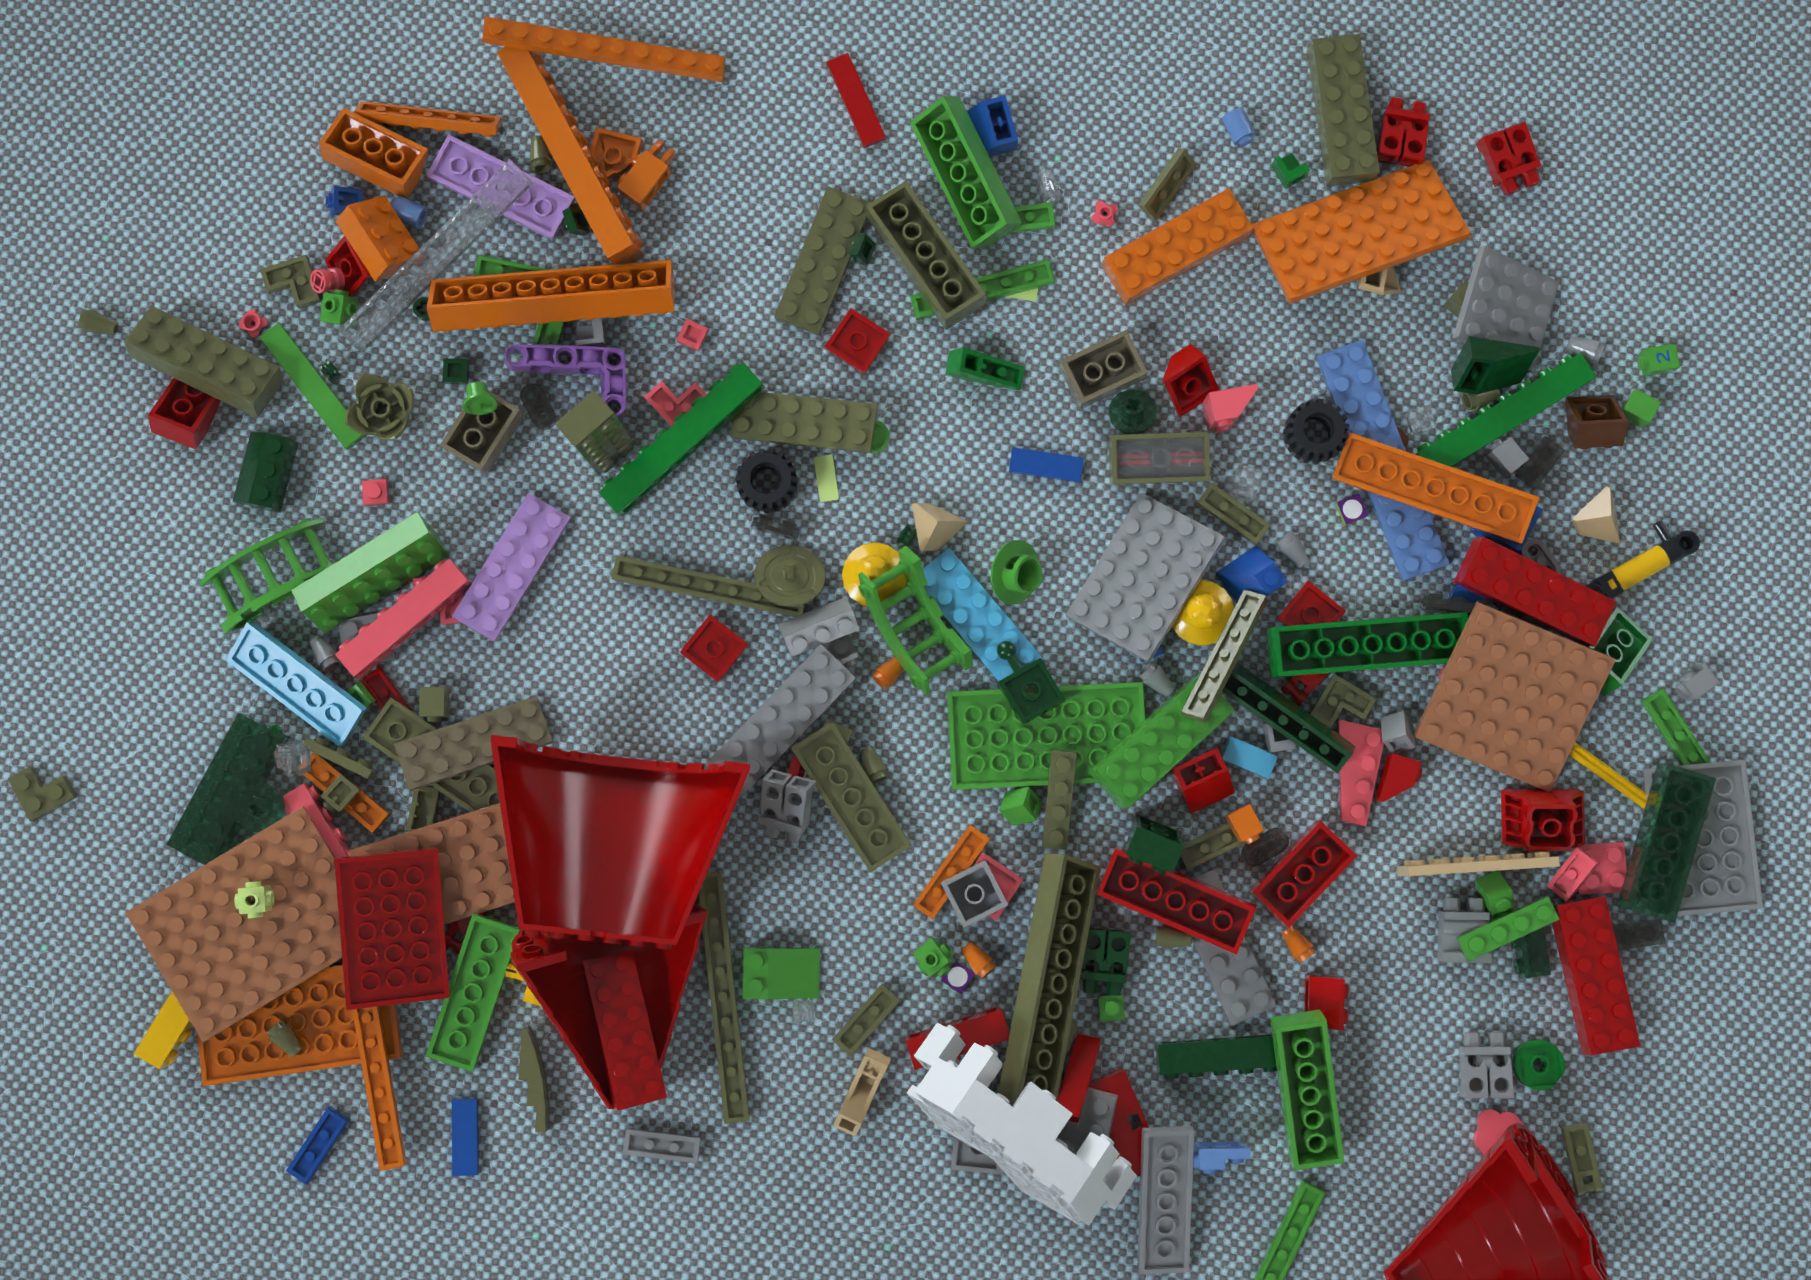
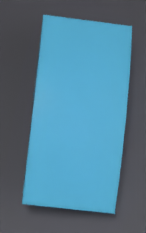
(1249, 757)

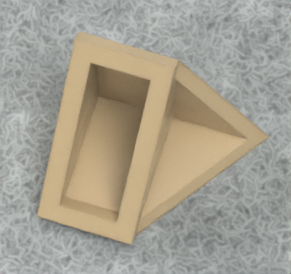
(1381, 282)
(1599, 518)
(934, 526)

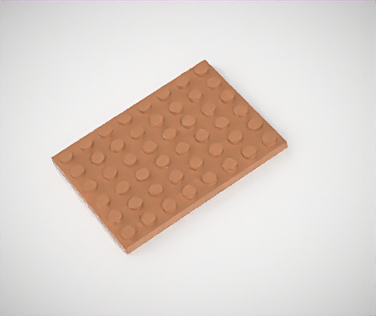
(235, 964)

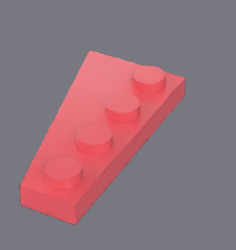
(1359, 772)

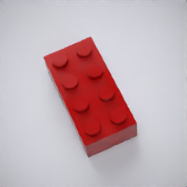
(1302, 873)

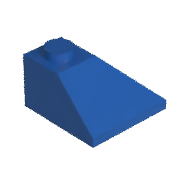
(1253, 573)

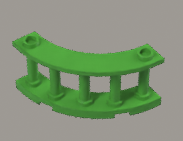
(277, 591)
(928, 610)

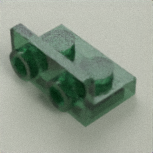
(1531, 955)

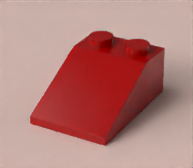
(183, 414)

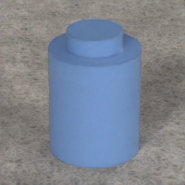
(1239, 127)
(410, 211)

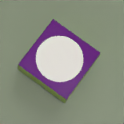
(1351, 509)
(958, 977)

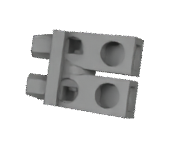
(786, 804)
(1455, 923)
(1485, 1069)

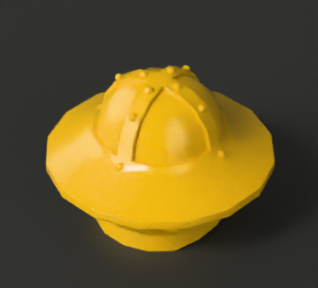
(873, 561)
(1204, 614)

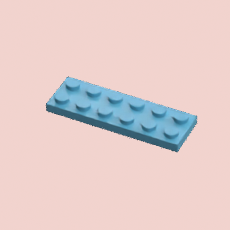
(975, 614)
(296, 683)

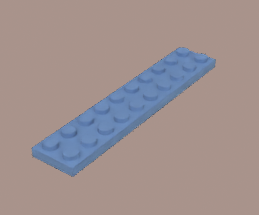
(1358, 393)

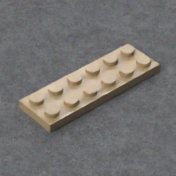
(1484, 863)

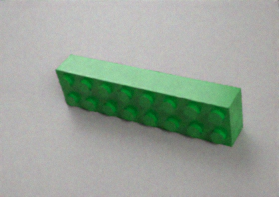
(1363, 644)

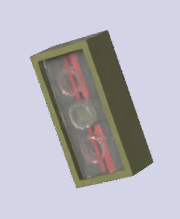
(1159, 458)

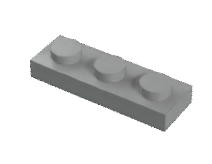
(662, 1145)

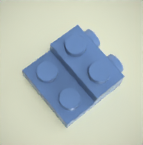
(1212, 1155)

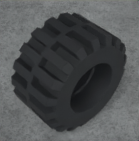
(1329, 417)
(758, 462)

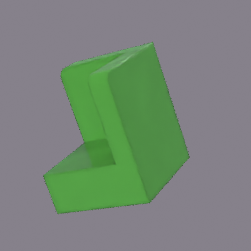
(1640, 408)
(1020, 806)

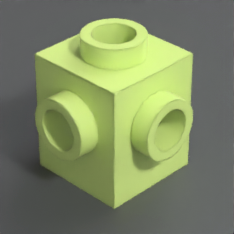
(263, 895)

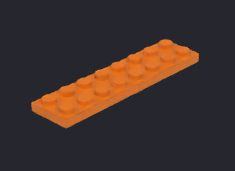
(1435, 488)

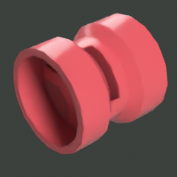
(323, 281)

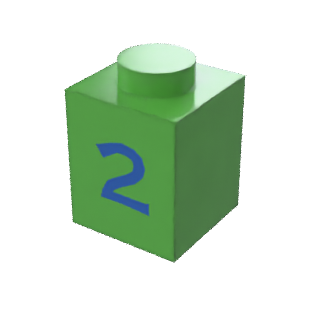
(1658, 360)

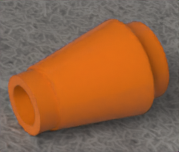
(887, 673)
(1298, 944)
(979, 961)

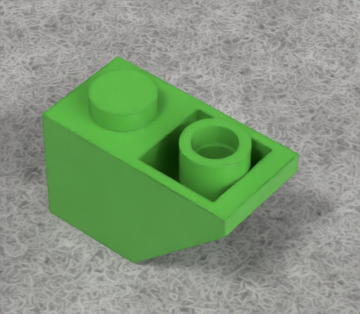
(1496, 894)

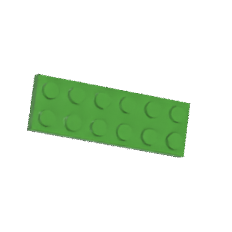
(472, 993)

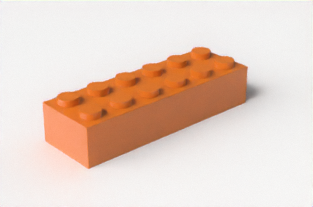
(1177, 246)

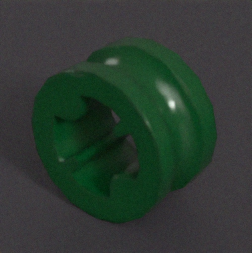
(418, 304)
(329, 370)
(907, 536)

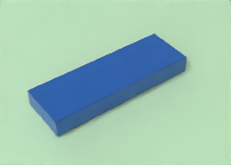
(1046, 465)
(465, 1137)
(318, 1145)

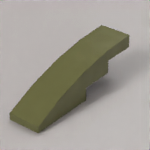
(423, 808)
(533, 1070)

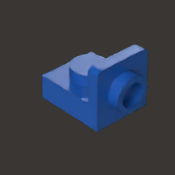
(341, 197)

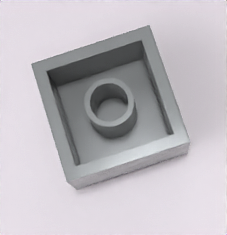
(974, 893)

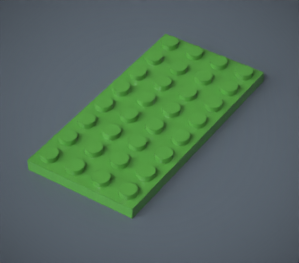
(997, 752)

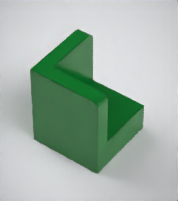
(1289, 170)

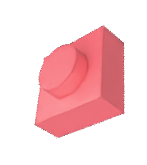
(692, 335)
(375, 492)

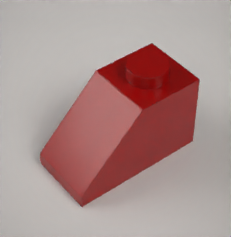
(1397, 776)

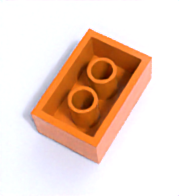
(377, 236)

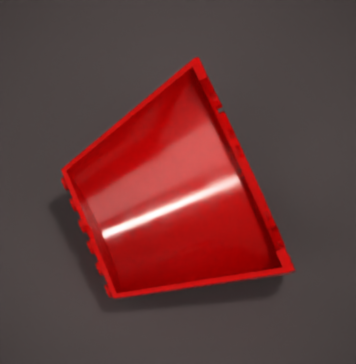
(609, 839)

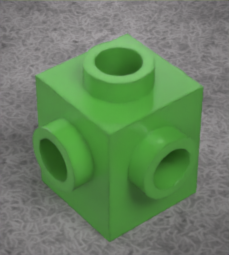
(337, 307)
(934, 958)

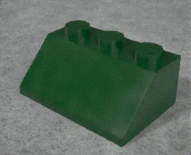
(265, 471)

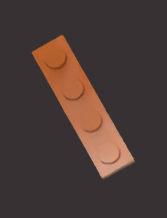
(362, 807)
(958, 860)

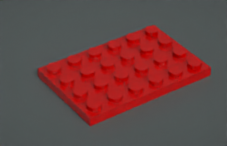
(391, 928)

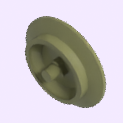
(789, 575)

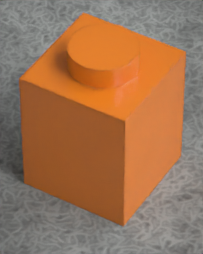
(1245, 824)

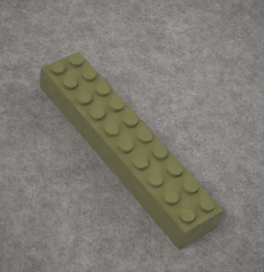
(1050, 976)

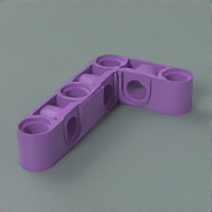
(585, 361)

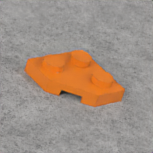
(614, 150)

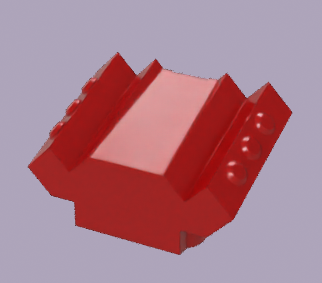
(1543, 818)

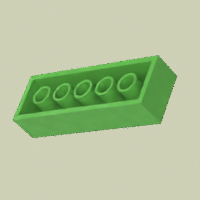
(965, 172)
(370, 572)
(1155, 747)
(1307, 1089)

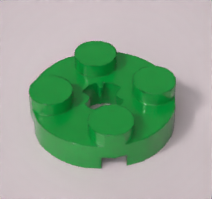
(1546, 1052)

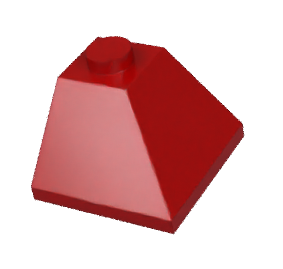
(347, 260)
(1188, 379)

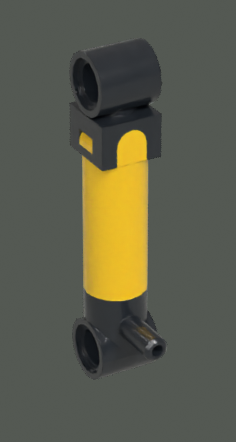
(1646, 563)

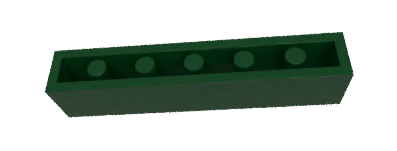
(1288, 718)
(1215, 1056)

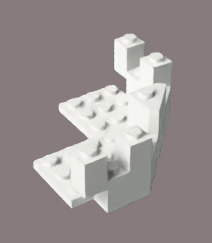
(1020, 1135)

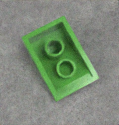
(781, 973)

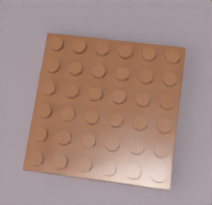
(1513, 696)

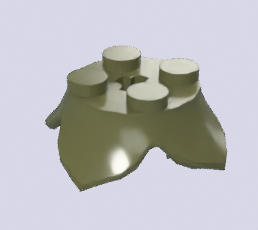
(372, 393)

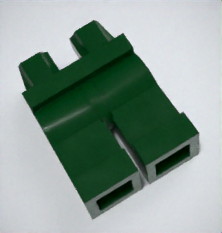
(1108, 966)

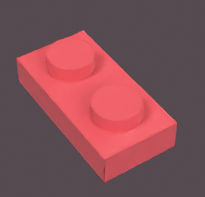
(1572, 874)

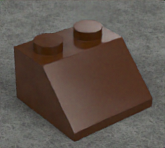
(1595, 421)

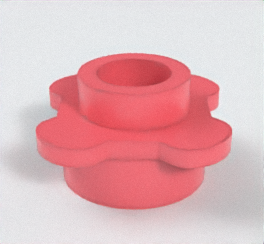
(1099, 218)
(248, 318)

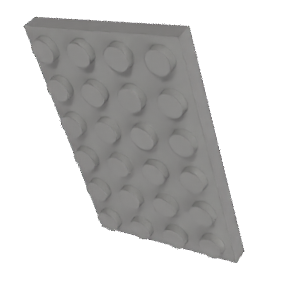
(1145, 577)
(1725, 860)

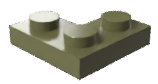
(293, 274)
(1341, 695)
(40, 799)

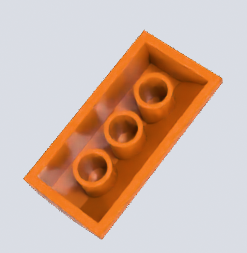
(373, 153)

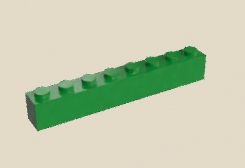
(1510, 412)
(681, 439)

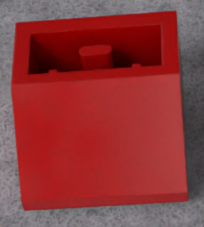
(1203, 780)
(1327, 995)

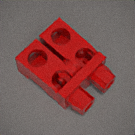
(1403, 133)
(1509, 157)

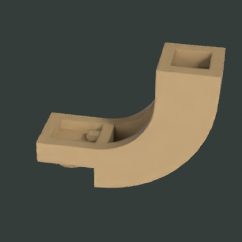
(861, 1091)

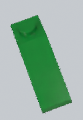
(984, 369)

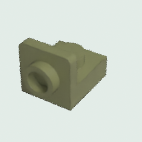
(339, 794)

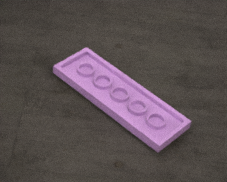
(468, 169)
(511, 567)

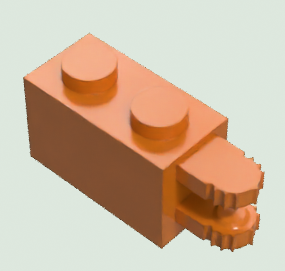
(646, 176)

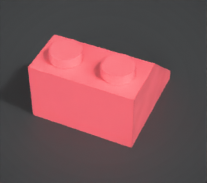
(1225, 406)

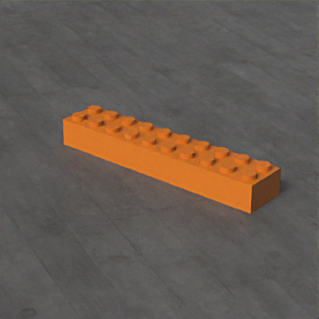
(572, 155)
(551, 296)

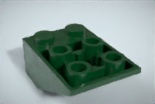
(1490, 365)

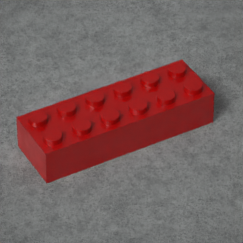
(1534, 591)
(1178, 901)
(1594, 977)
(623, 1030)

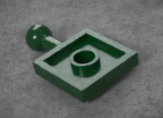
(1031, 675)

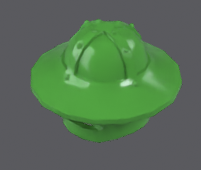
(1015, 572)

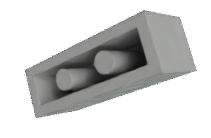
(818, 626)

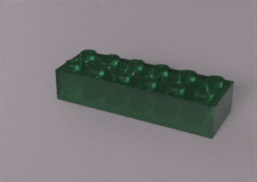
(241, 760)
(1666, 842)

